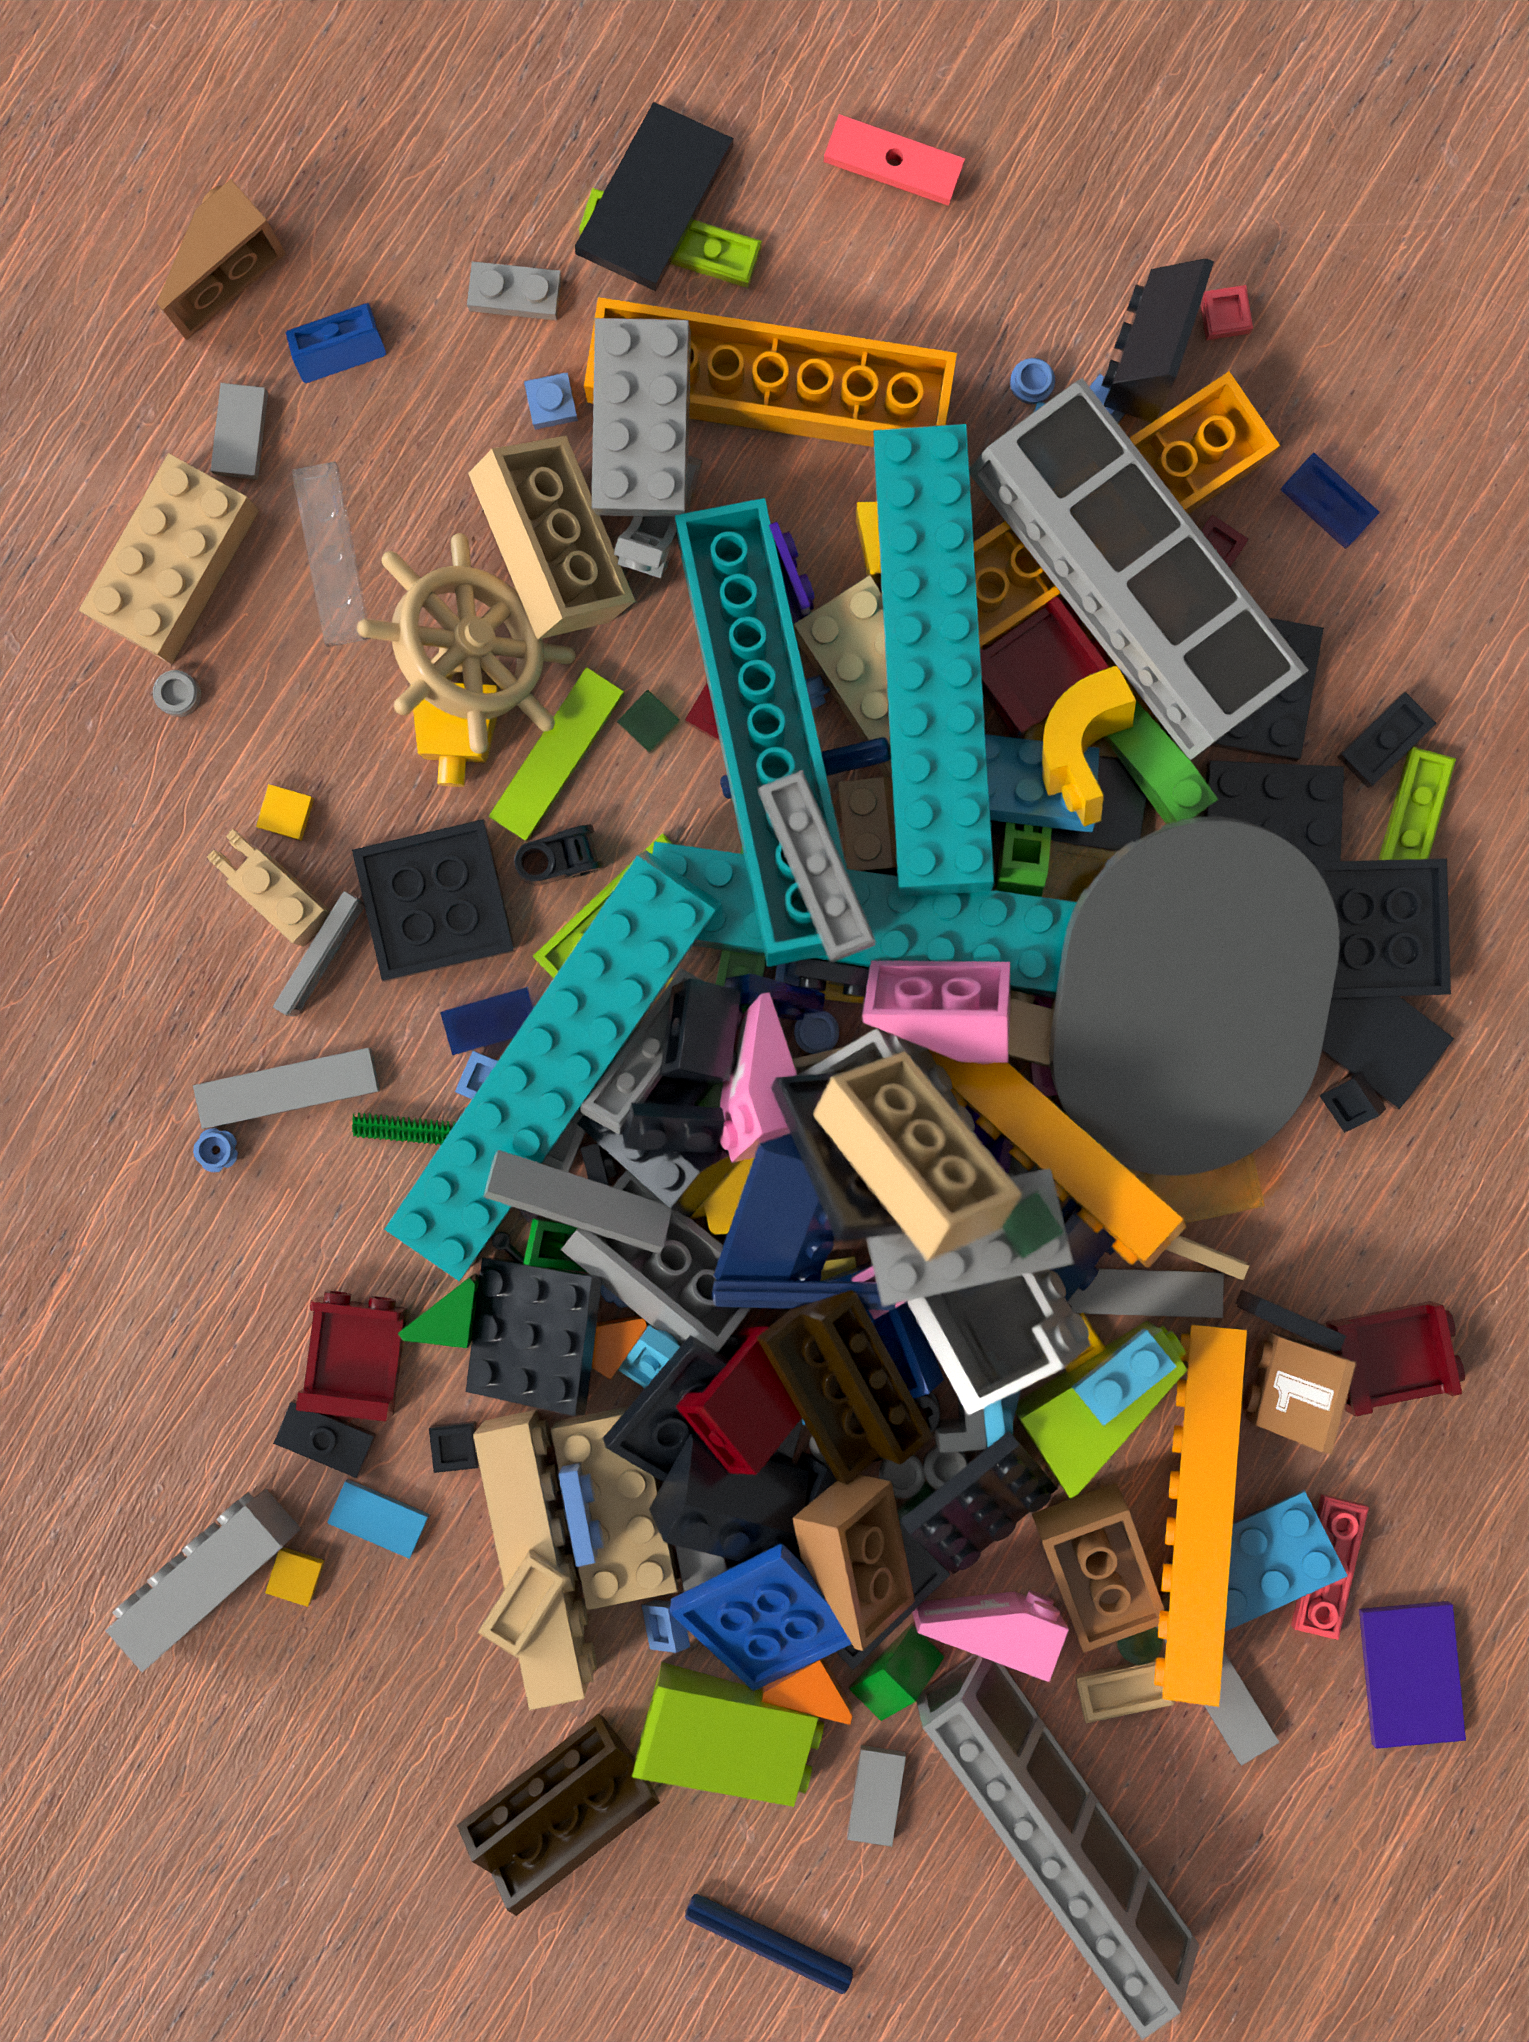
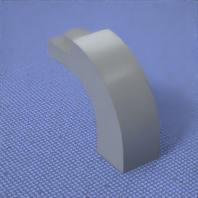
(652, 540)

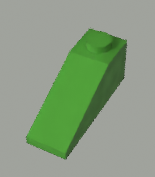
(1161, 769)
(1023, 859)

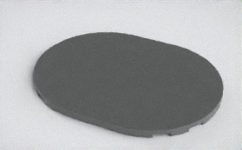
(1194, 995)

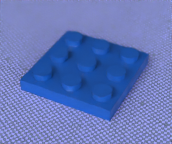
(762, 1617)

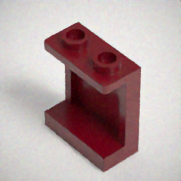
(1037, 665)
(1399, 1355)
(353, 1357)
(743, 1409)

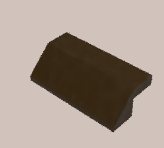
(845, 1384)
(557, 1814)

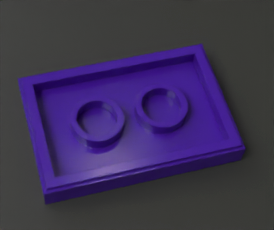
(1412, 1674)

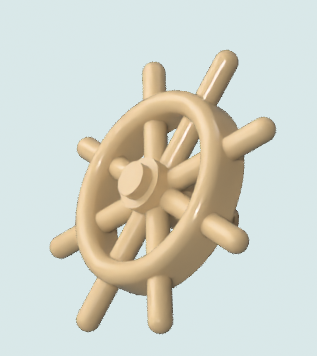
(464, 644)

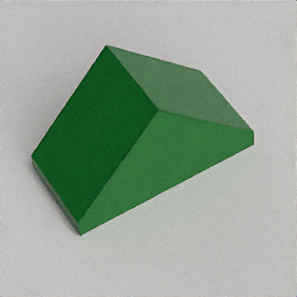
(546, 1242)
(449, 1320)
(898, 1674)

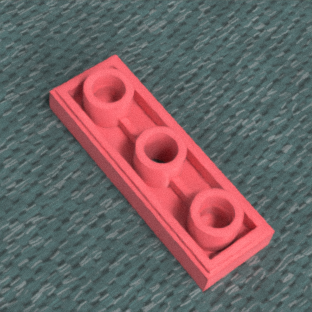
(868, 148)
(1325, 1608)

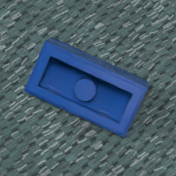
(335, 343)

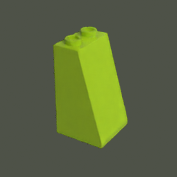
(1068, 1431)
(724, 1739)

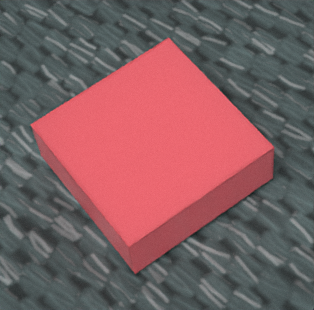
(1226, 312)

